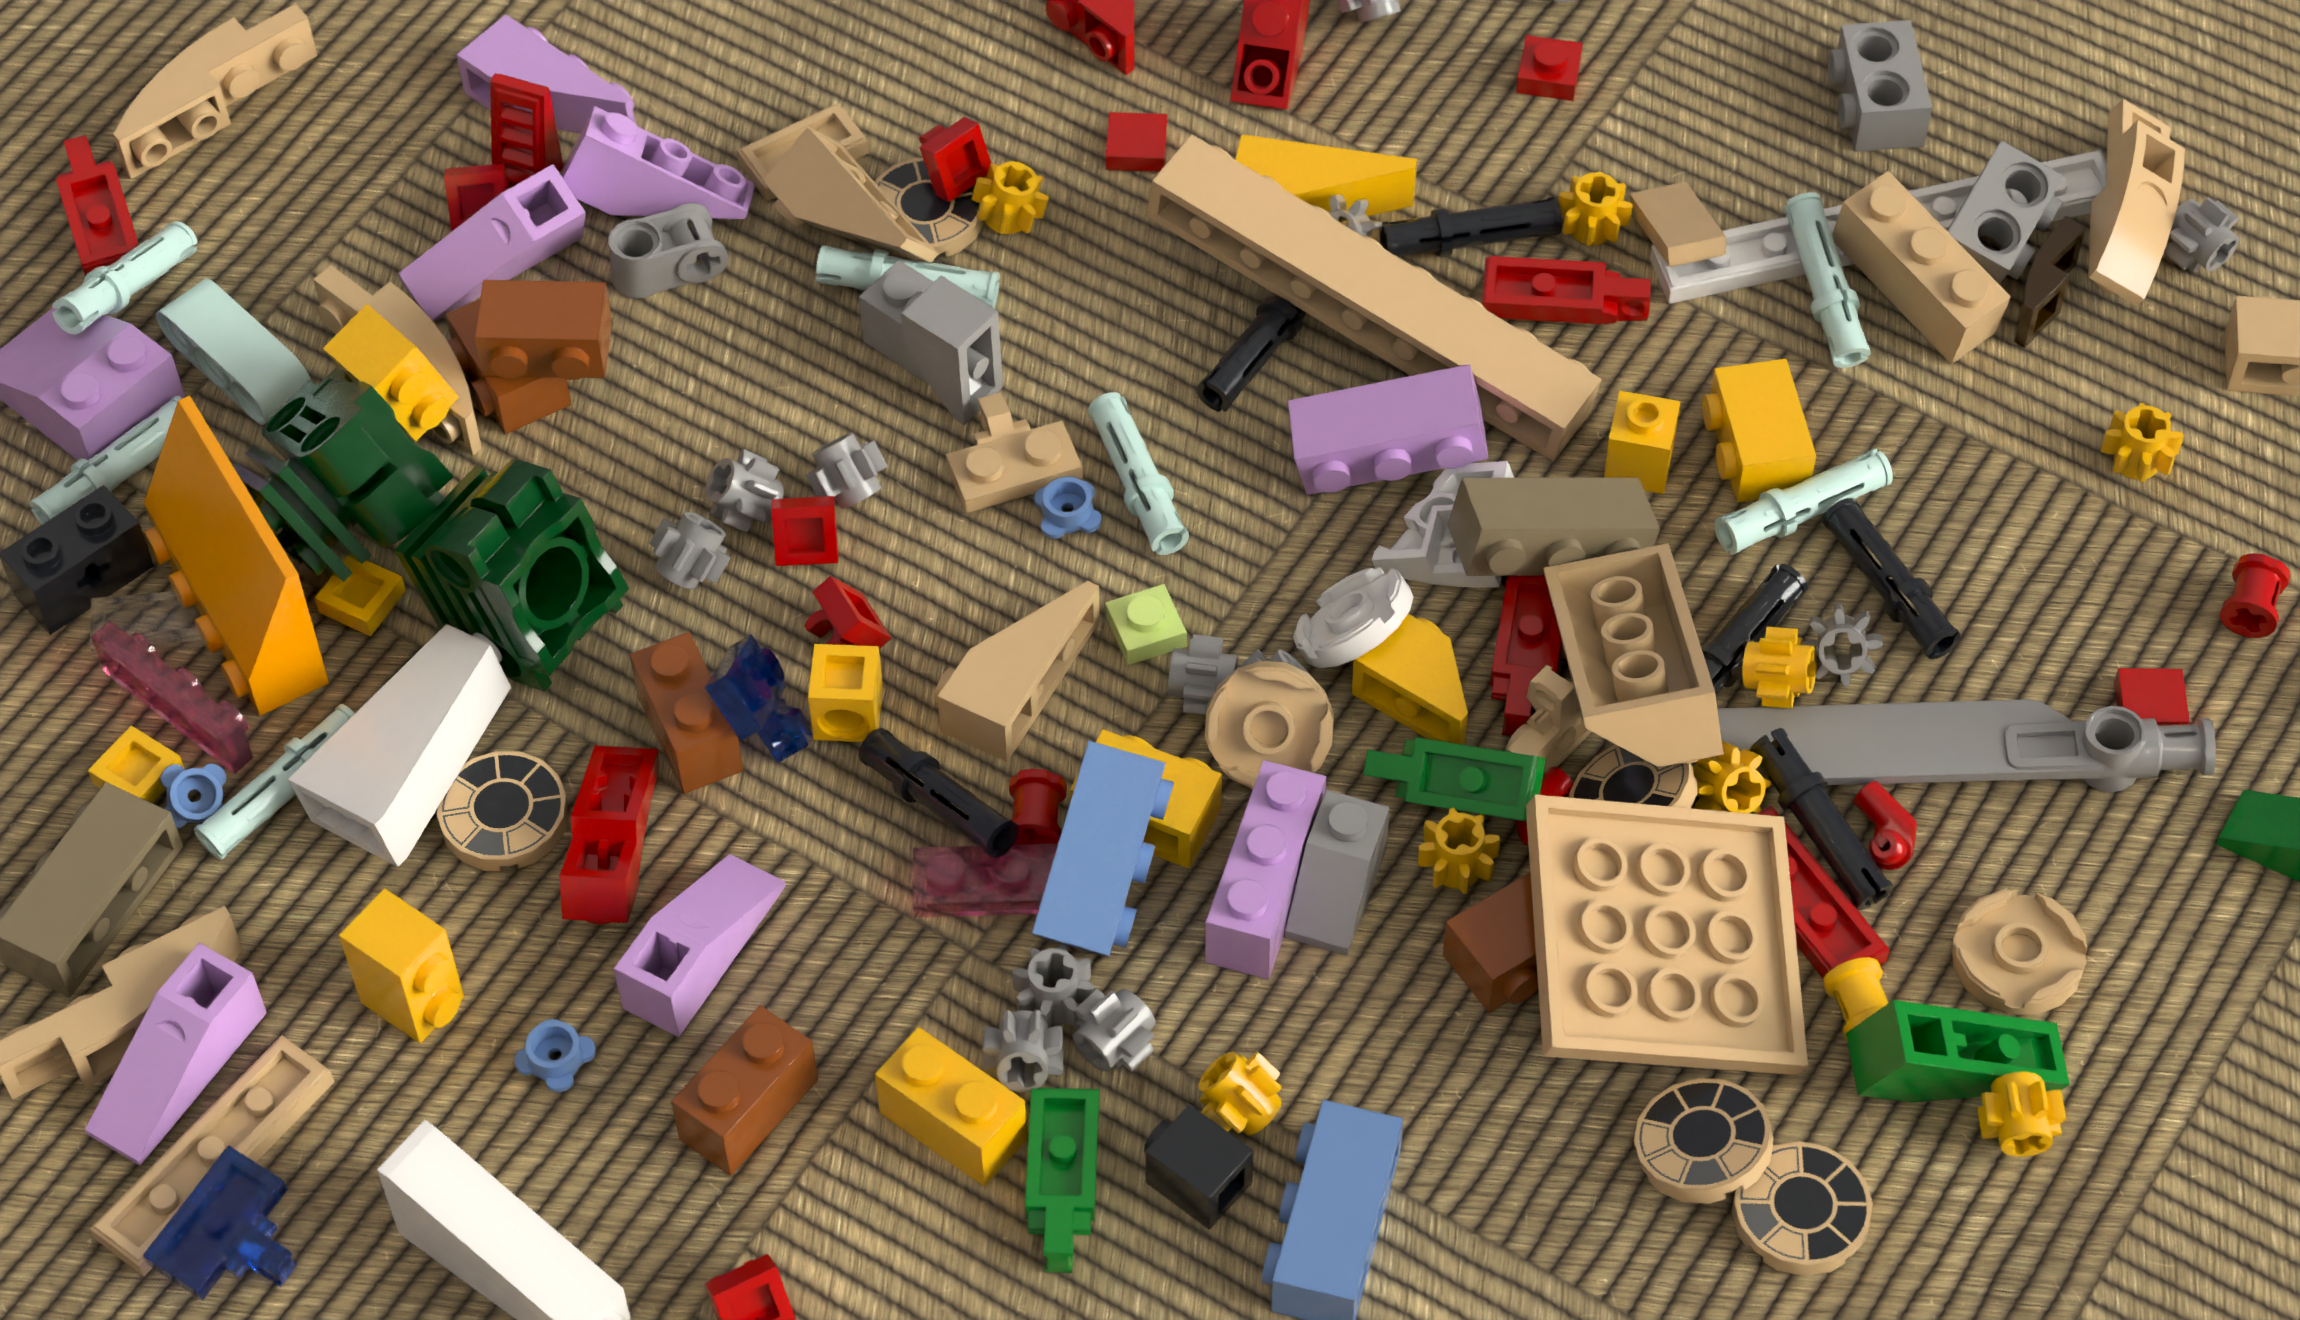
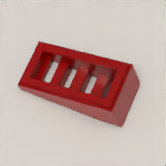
(519, 137)

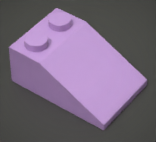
(86, 384)

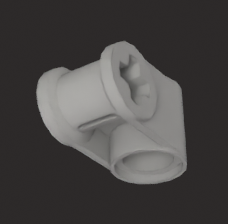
(662, 251)

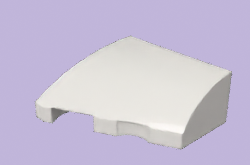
(1427, 548)

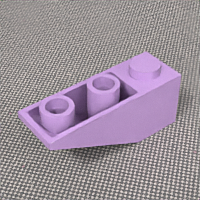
(528, 56)
(642, 175)
(496, 243)
(693, 943)
(176, 1051)

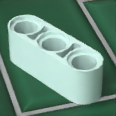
(232, 350)

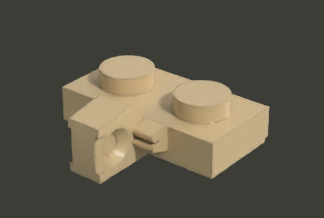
(1010, 458)
(1556, 724)

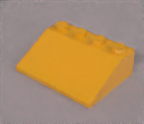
(230, 568)

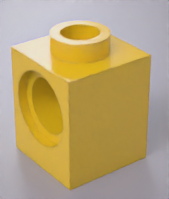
(1642, 439)
(845, 692)

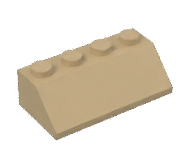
(1636, 655)

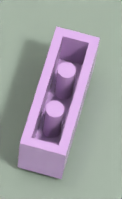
(1388, 430)
(1263, 870)

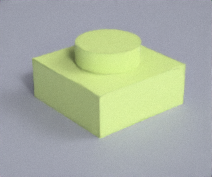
(1146, 624)

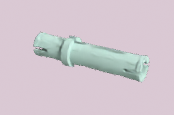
(863, 269)
(110, 287)
(1833, 302)
(110, 466)
(1147, 492)
(1782, 510)
(267, 792)

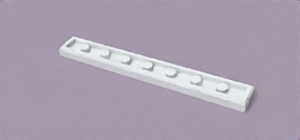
(1769, 250)

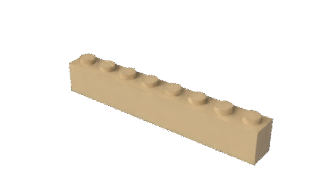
(1370, 293)

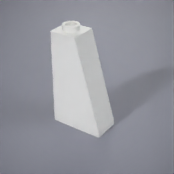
(405, 746)
(491, 1236)

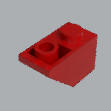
(1101, 25)
(1269, 51)

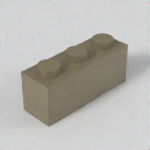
(1547, 522)
(87, 888)

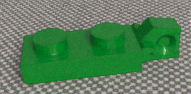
(1461, 777)
(1062, 1170)

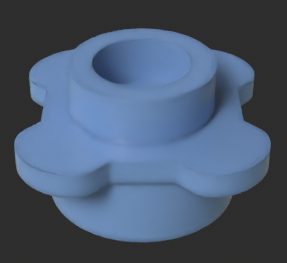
(1067, 494)
(179, 782)
(553, 1037)

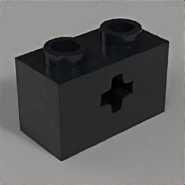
(75, 558)

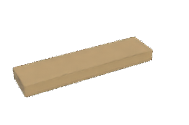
(246, 1117)

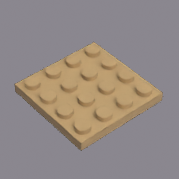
(1665, 936)

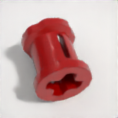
(2255, 596)
(1037, 805)

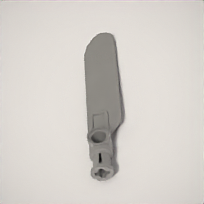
(1975, 742)

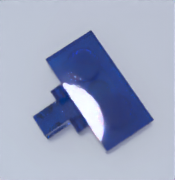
(748, 695)
(224, 1228)

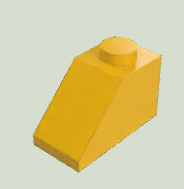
(1415, 681)

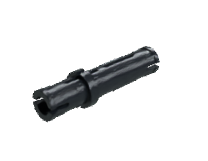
(1447, 231)
(1274, 323)
(1749, 623)
(1928, 628)
(907, 769)
(1806, 798)

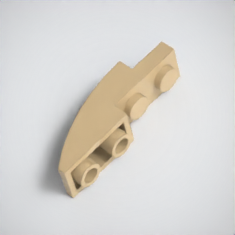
(192, 91)
(2137, 205)
(342, 299)
(99, 1026)

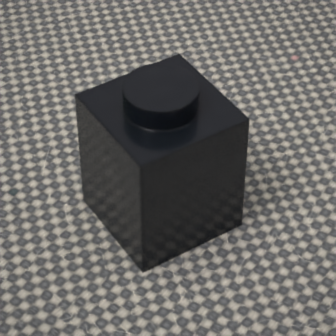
(1197, 1165)

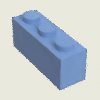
(1102, 850)
(1333, 1213)

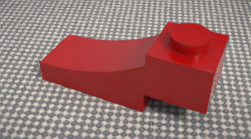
(608, 835)

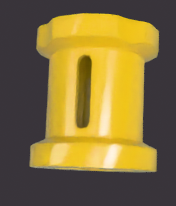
(1856, 989)

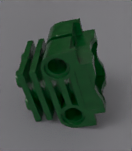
(341, 472)
(514, 565)

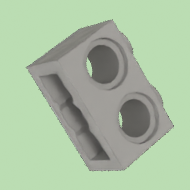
(1880, 86)
(1994, 214)

